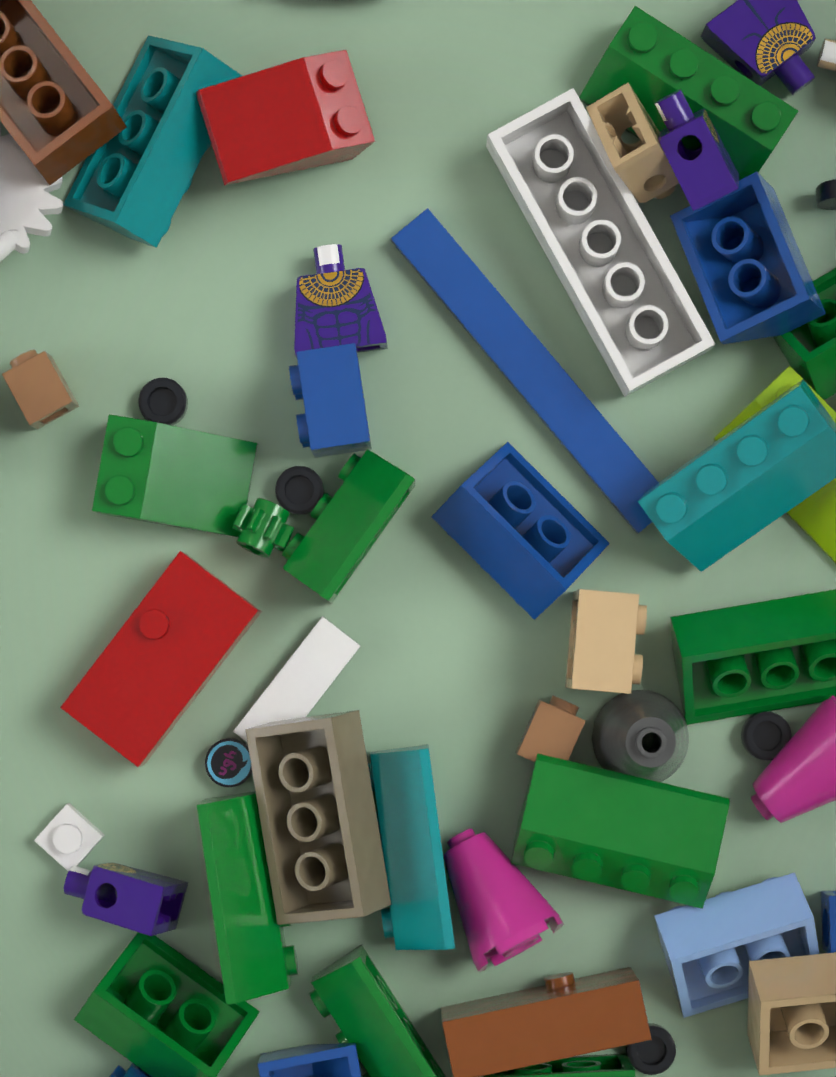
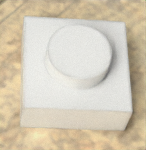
(69, 837)

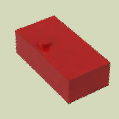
(161, 659)

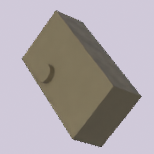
(318, 818)

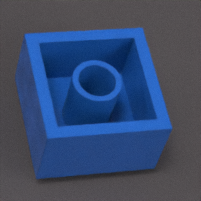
(333, 401)

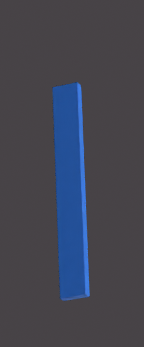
(527, 365)

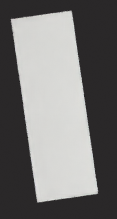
(302, 678)

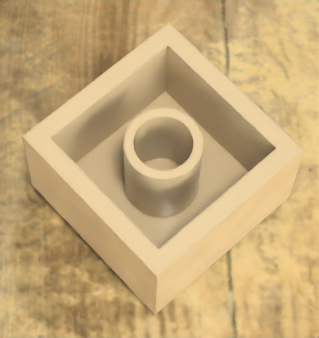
(604, 641)
(792, 1013)

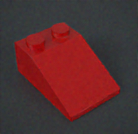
(286, 118)

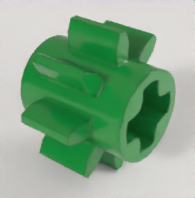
(263, 528)

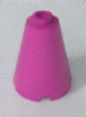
(803, 771)
(495, 900)

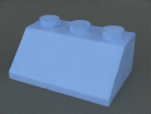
(713, 945)

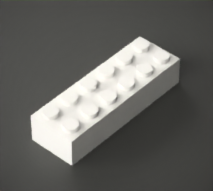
(599, 243)

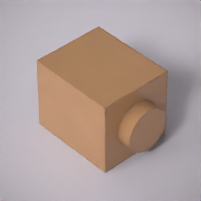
(39, 388)
(551, 730)

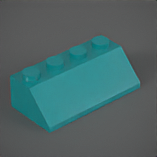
(149, 165)
(746, 478)
(411, 850)

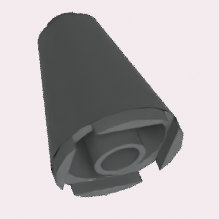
(626, 721)

